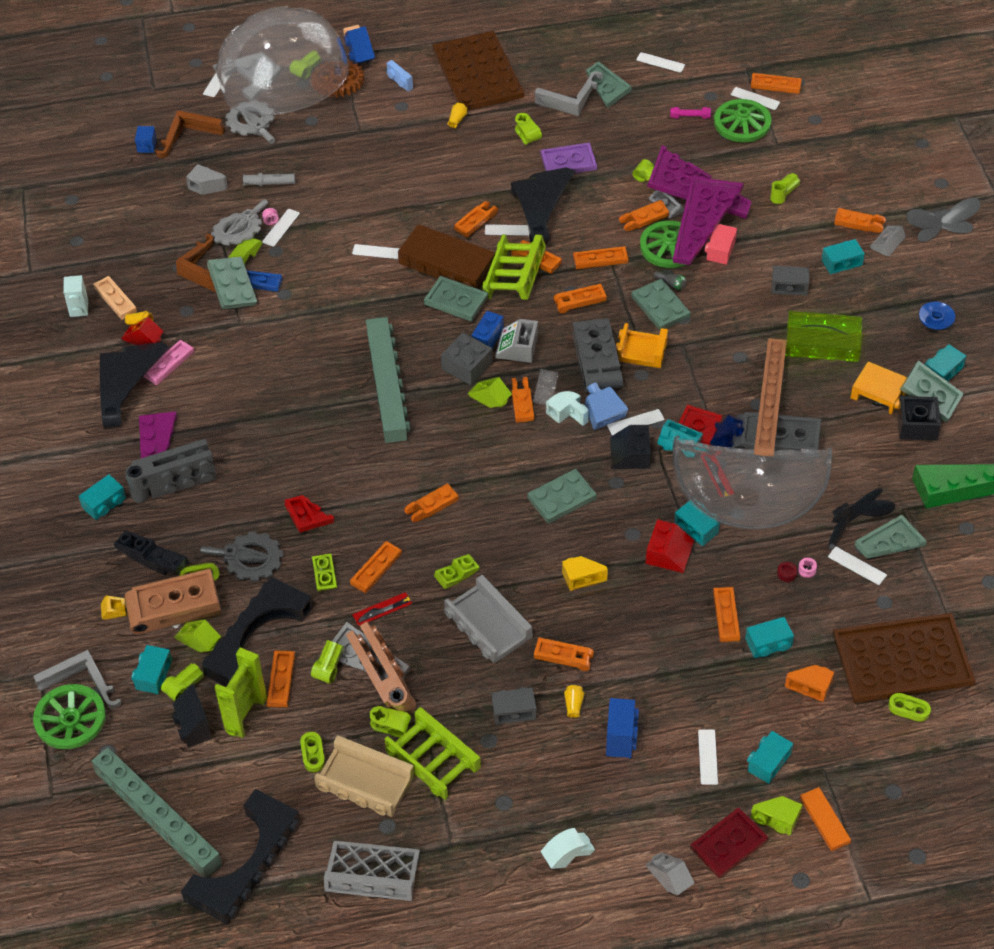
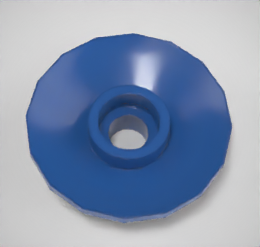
(937, 315)

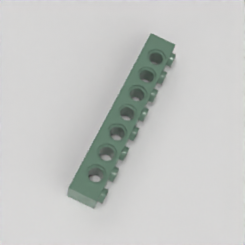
(157, 813)

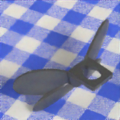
(953, 219)

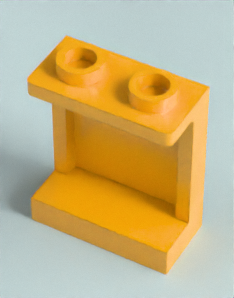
(641, 347)
(879, 385)

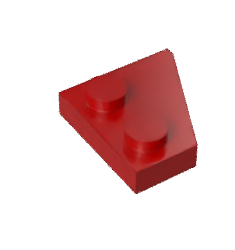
(306, 514)

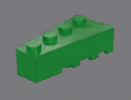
(953, 483)

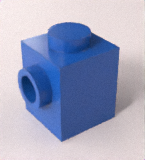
(145, 139)

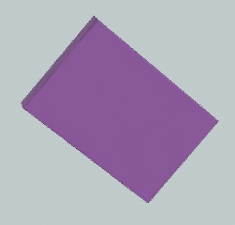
(576, 157)

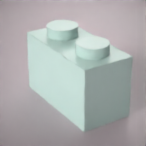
(75, 296)

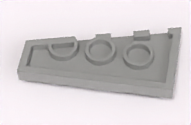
(350, 657)

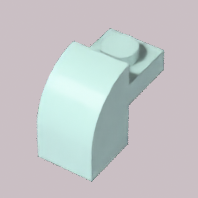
(565, 405)
(566, 847)

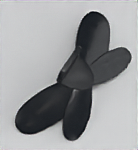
(864, 506)

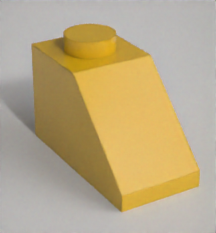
(583, 572)

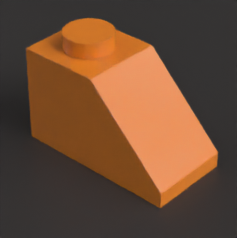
(811, 681)

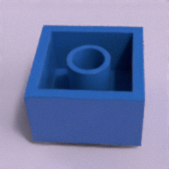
(622, 728)

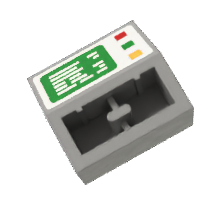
(518, 341)

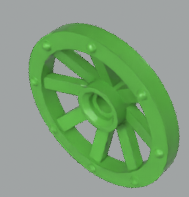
(742, 117)
(666, 240)
(69, 714)

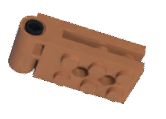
(172, 601)
(392, 689)

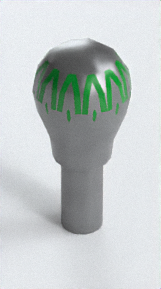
(676, 281)

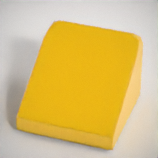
(113, 607)

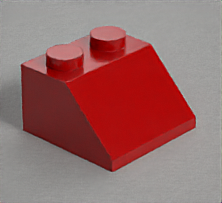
(669, 547)

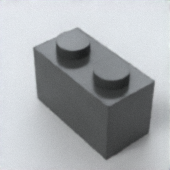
(790, 280)
(513, 705)

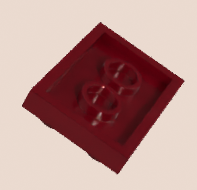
(729, 842)

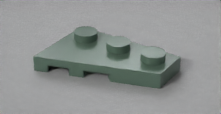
(611, 87)
(890, 538)

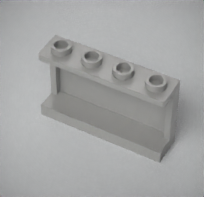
(489, 620)

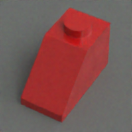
(143, 332)

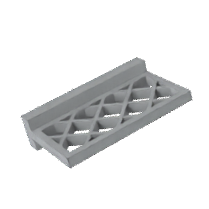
(369, 883)

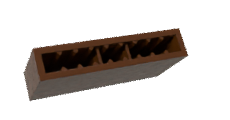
(445, 257)

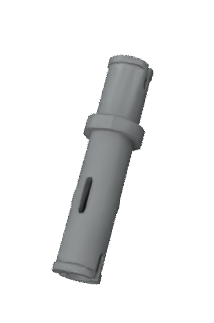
(268, 179)

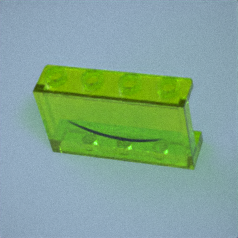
(824, 336)

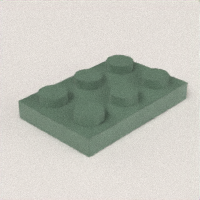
(231, 282)
(456, 298)
(660, 304)
(927, 383)
(561, 496)

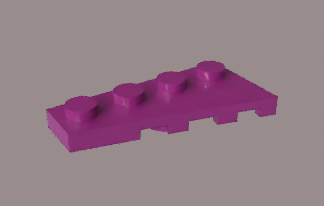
(156, 432)

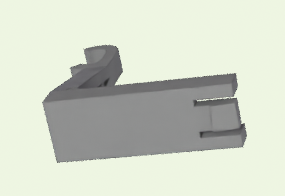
(565, 103)
(71, 667)

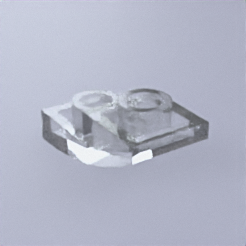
(545, 386)

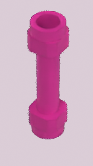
(676, 112)

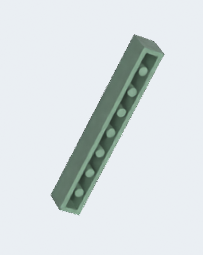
(386, 380)

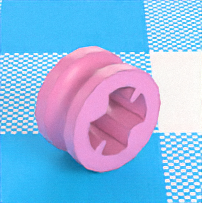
(270, 216)
(810, 563)

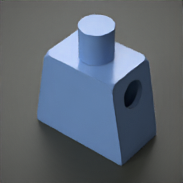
(604, 406)

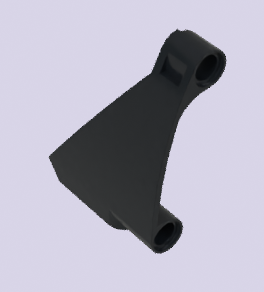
(539, 197)
(121, 373)

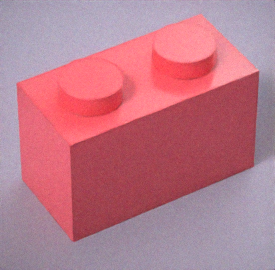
(721, 244)

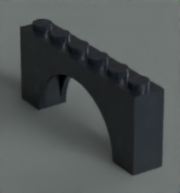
(273, 602)
(224, 895)

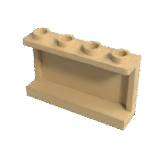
(365, 776)

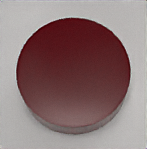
(787, 571)

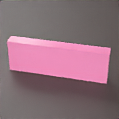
(169, 362)

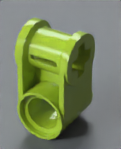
(527, 129)
(390, 721)

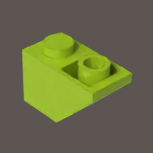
(777, 813)

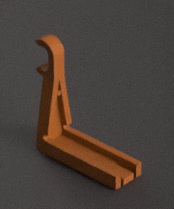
(190, 121)
(188, 269)

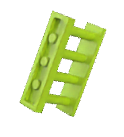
(526, 274)
(241, 692)
(438, 734)

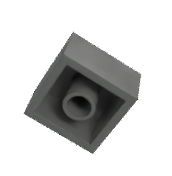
(466, 358)

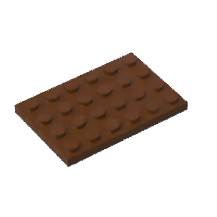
(478, 70)
(903, 657)

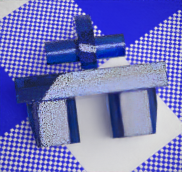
(726, 430)

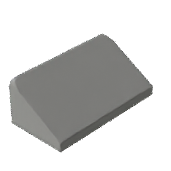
(671, 204)
(888, 240)

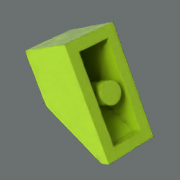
(491, 392)
(198, 635)

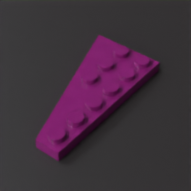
(675, 175)
(703, 211)

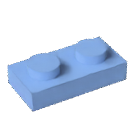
(399, 75)

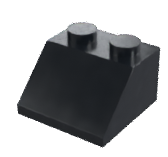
(919, 418)
(631, 448)
(191, 718)

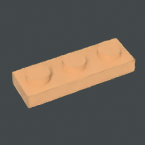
(115, 297)

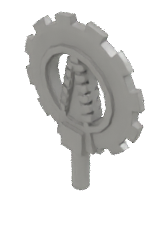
(255, 124)
(242, 225)

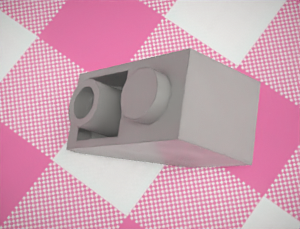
(206, 180)
(670, 873)

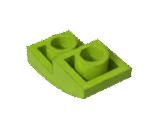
(246, 249)
(459, 570)
(324, 572)

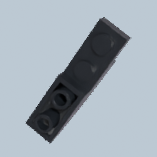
(149, 554)

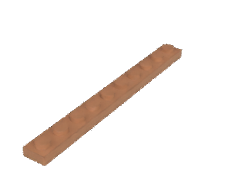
(770, 398)

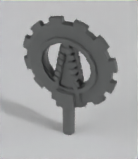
(238, 554)

